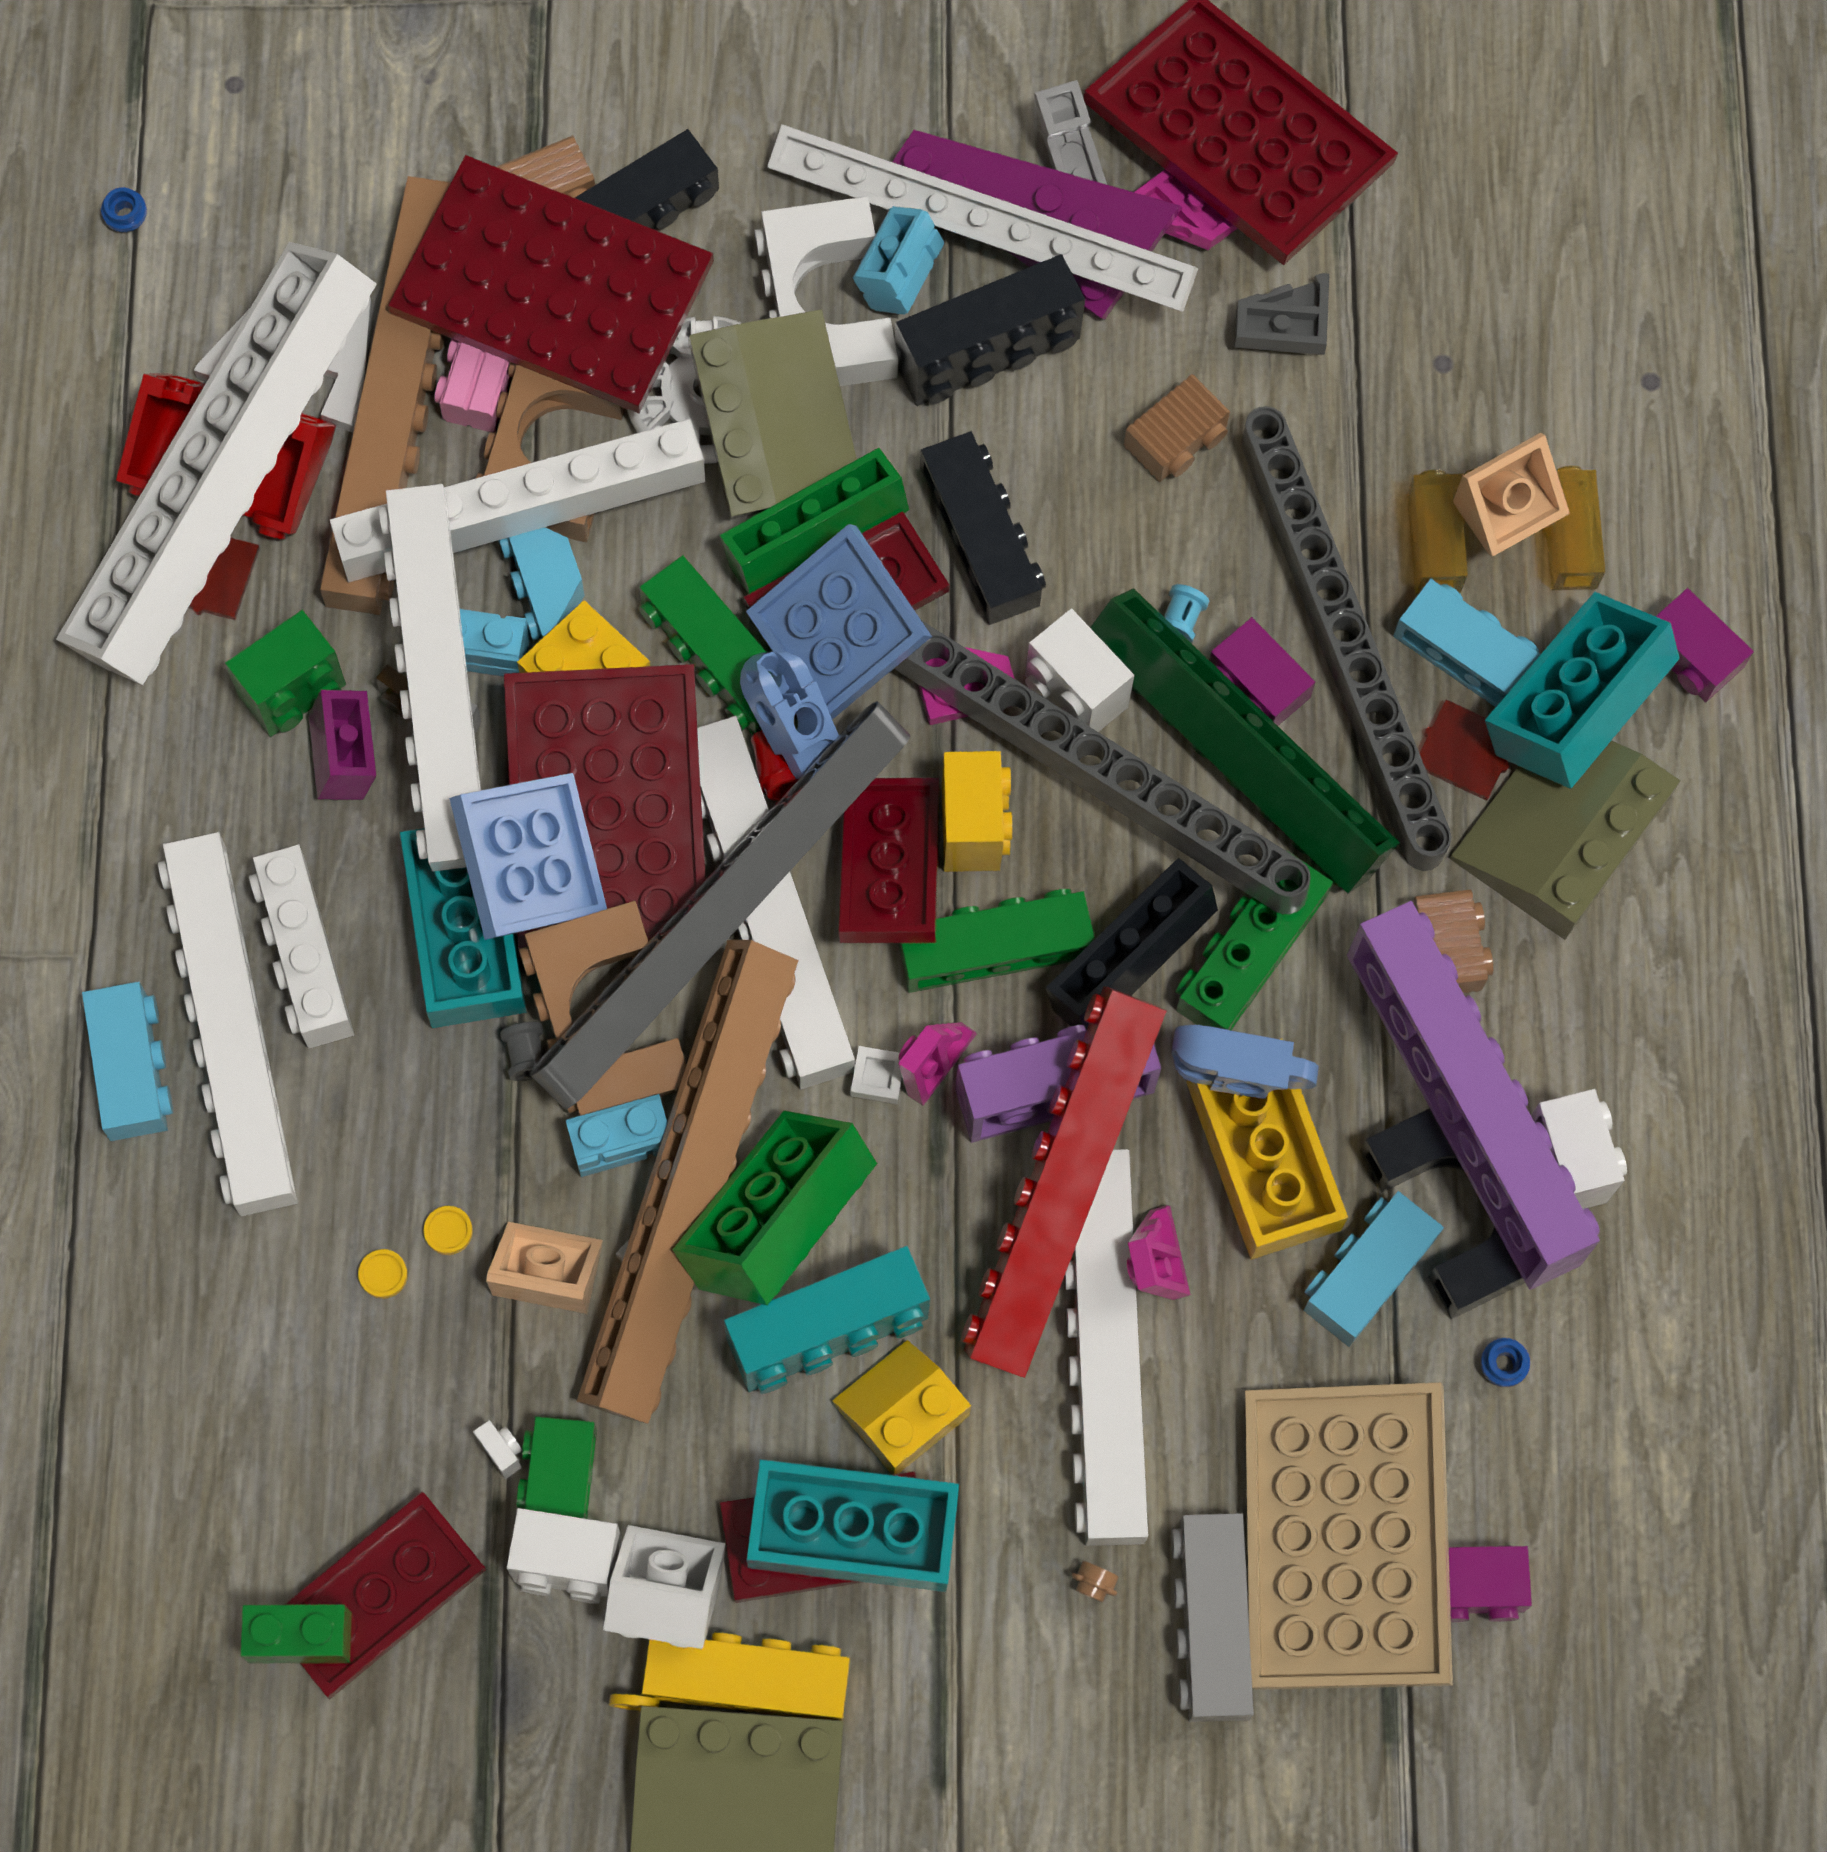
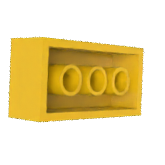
(1270, 1167)

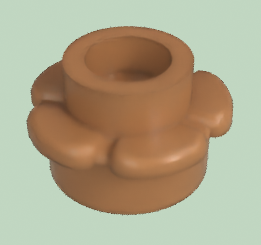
(1095, 1581)

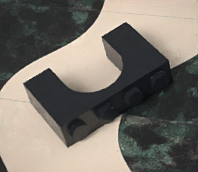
(1414, 1149)

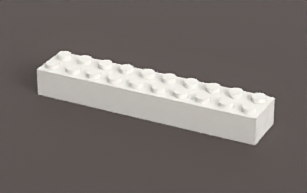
(217, 461)

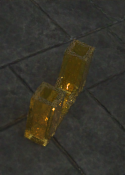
(1439, 538)

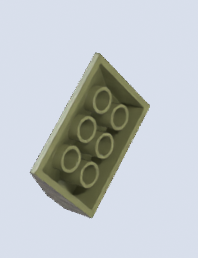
(771, 408)
(1561, 845)
(735, 1782)

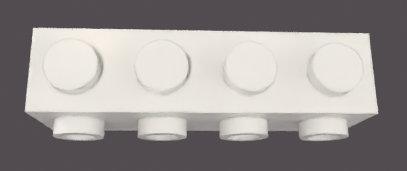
(303, 947)

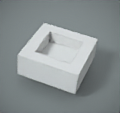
(876, 1075)
(500, 1447)

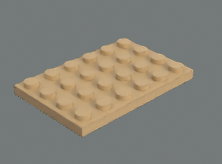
(1348, 1537)

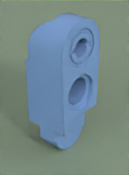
(781, 697)
(1239, 1061)

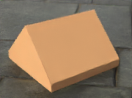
(1512, 495)
(545, 1267)

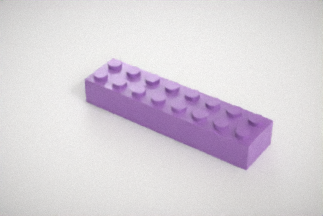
(1473, 1095)

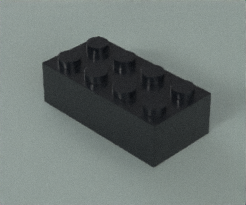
(989, 331)

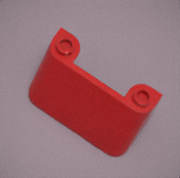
(284, 491)

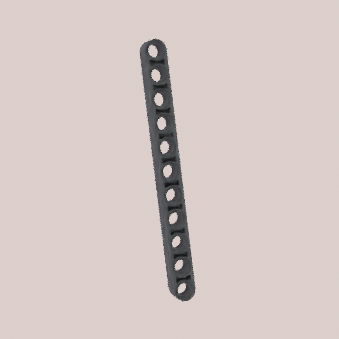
(1343, 656)
(1103, 778)
(719, 906)

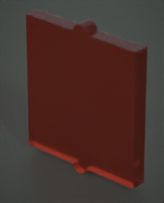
(227, 580)
(1462, 751)

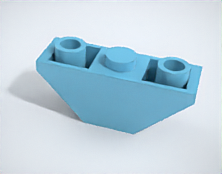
(545, 576)

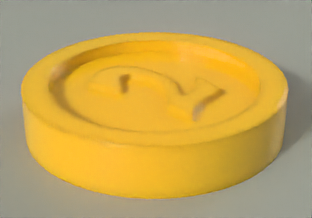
(448, 1230)
(383, 1273)
(632, 1702)

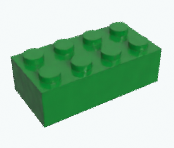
(775, 1207)

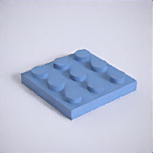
(841, 619)
(528, 855)

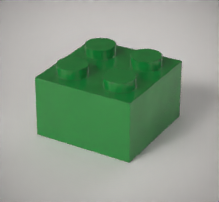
(285, 673)

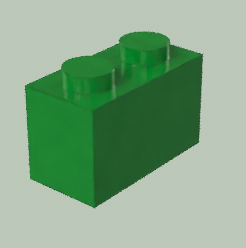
(559, 1468)
(295, 1634)

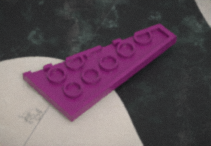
(1054, 193)

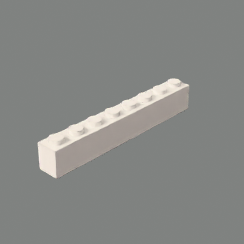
(541, 494)
(434, 665)
(734, 805)
(228, 1024)
(1107, 1369)

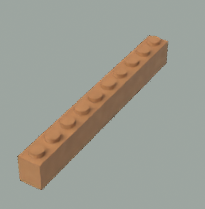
(389, 405)
(689, 1171)

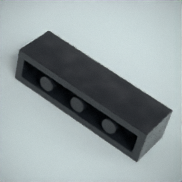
(658, 184)
(981, 527)
(1135, 941)

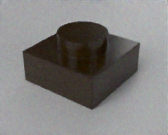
(390, 684)

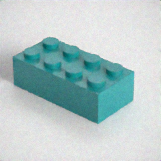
(1582, 689)
(459, 969)
(828, 1320)
(853, 1525)

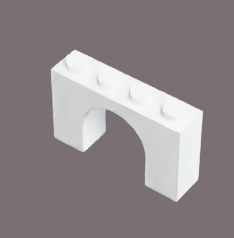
(819, 235)

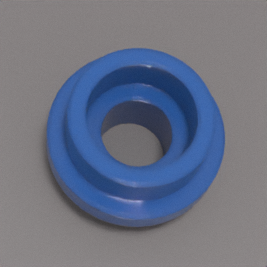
(119, 199)
(1511, 1349)

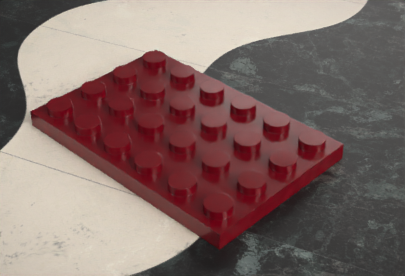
(1240, 128)
(551, 283)
(635, 770)

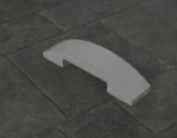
(1067, 133)

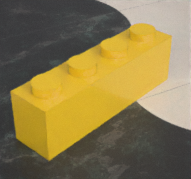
(750, 1677)

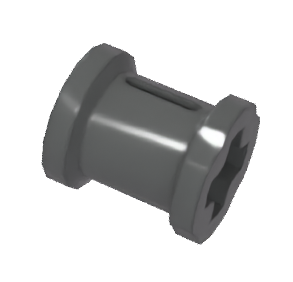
(524, 1048)

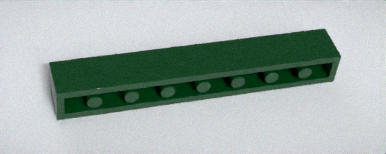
(1244, 743)

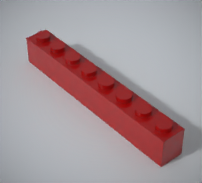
(1063, 1181)

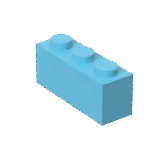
(1465, 642)
(127, 1061)
(1371, 1267)

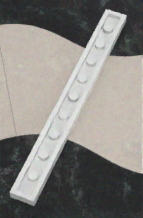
(984, 217)

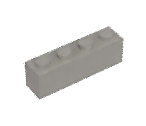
(1215, 1618)

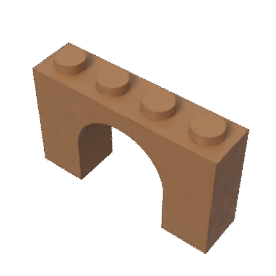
(527, 400)
(561, 959)

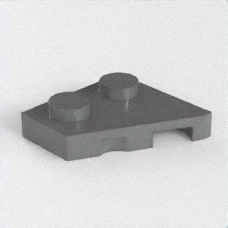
(1285, 318)

